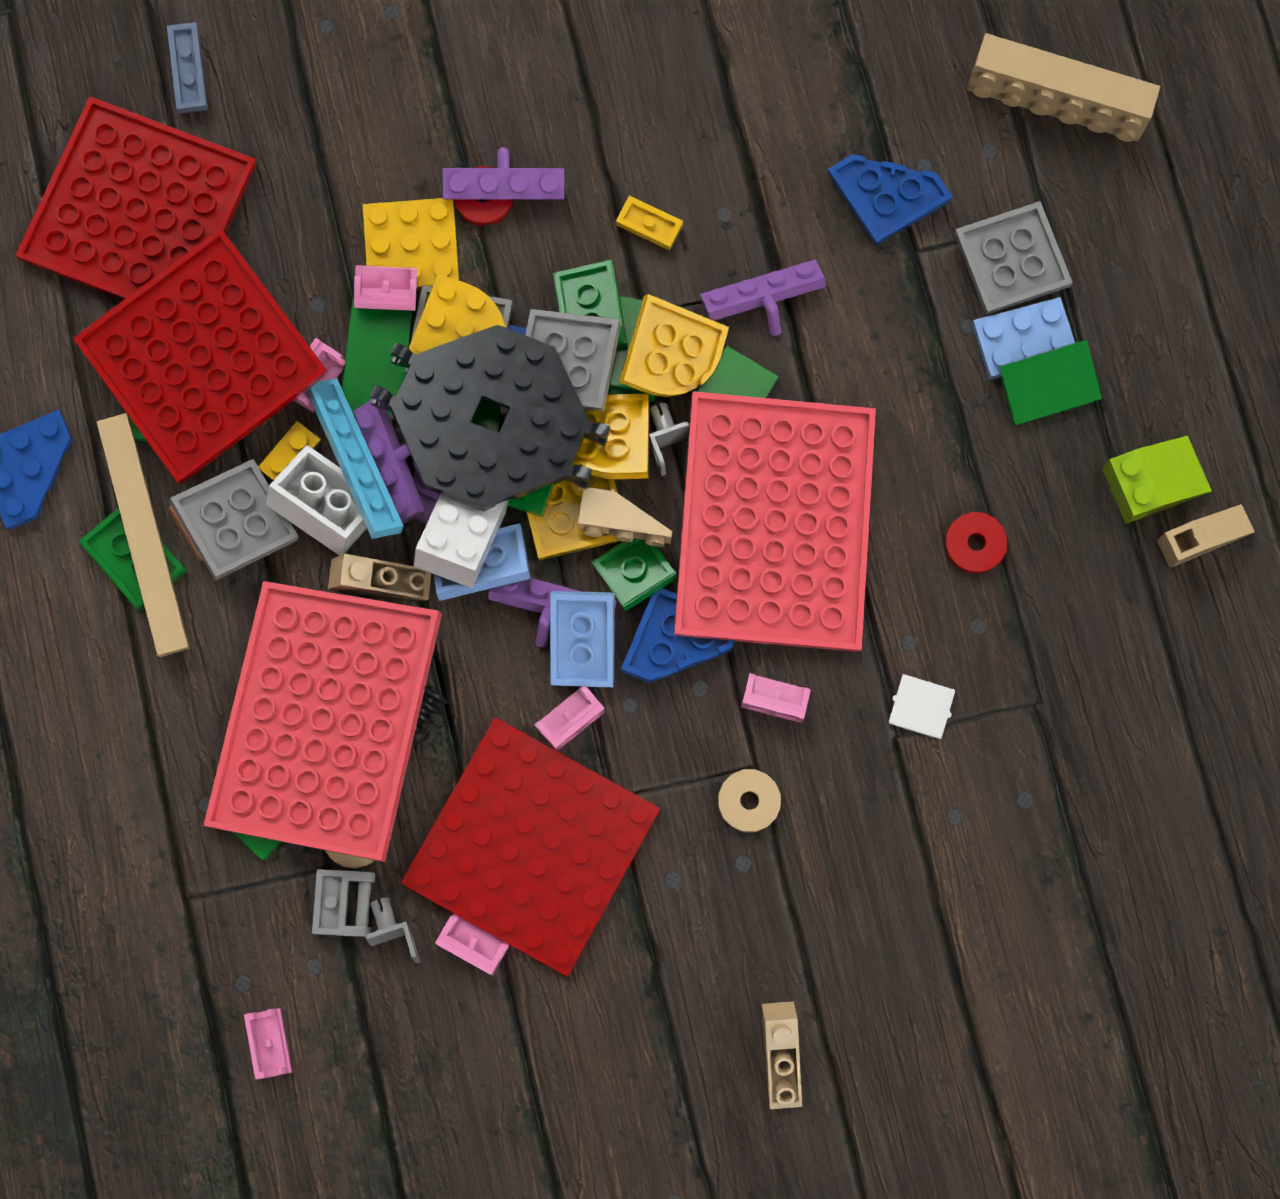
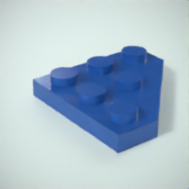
(887, 194)
(30, 465)
(658, 651)

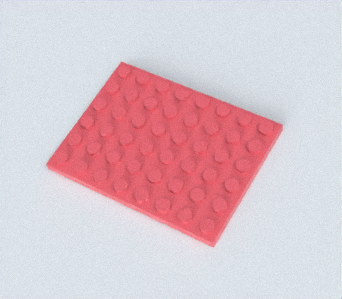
(775, 522)
(323, 720)

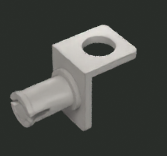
(666, 433)
(389, 929)

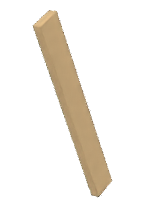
(143, 535)

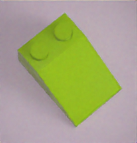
(1155, 478)

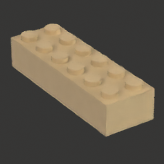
(1063, 88)

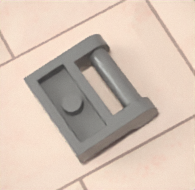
(332, 903)

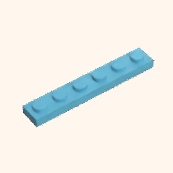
(355, 459)

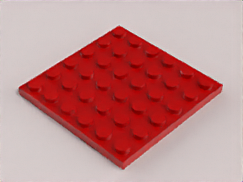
(131, 200)
(200, 356)
(531, 846)

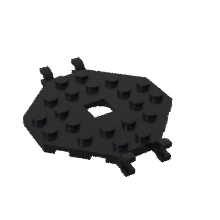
(475, 462)

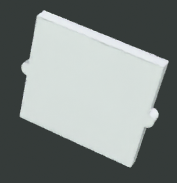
(921, 706)

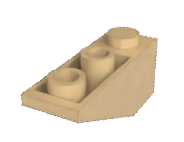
(614, 515)
(1204, 535)
(378, 578)
(782, 1054)

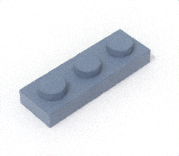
(187, 67)

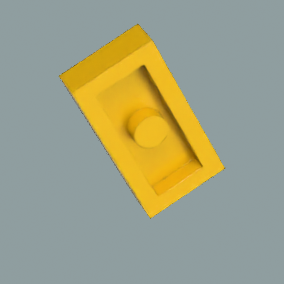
(649, 223)
(288, 449)

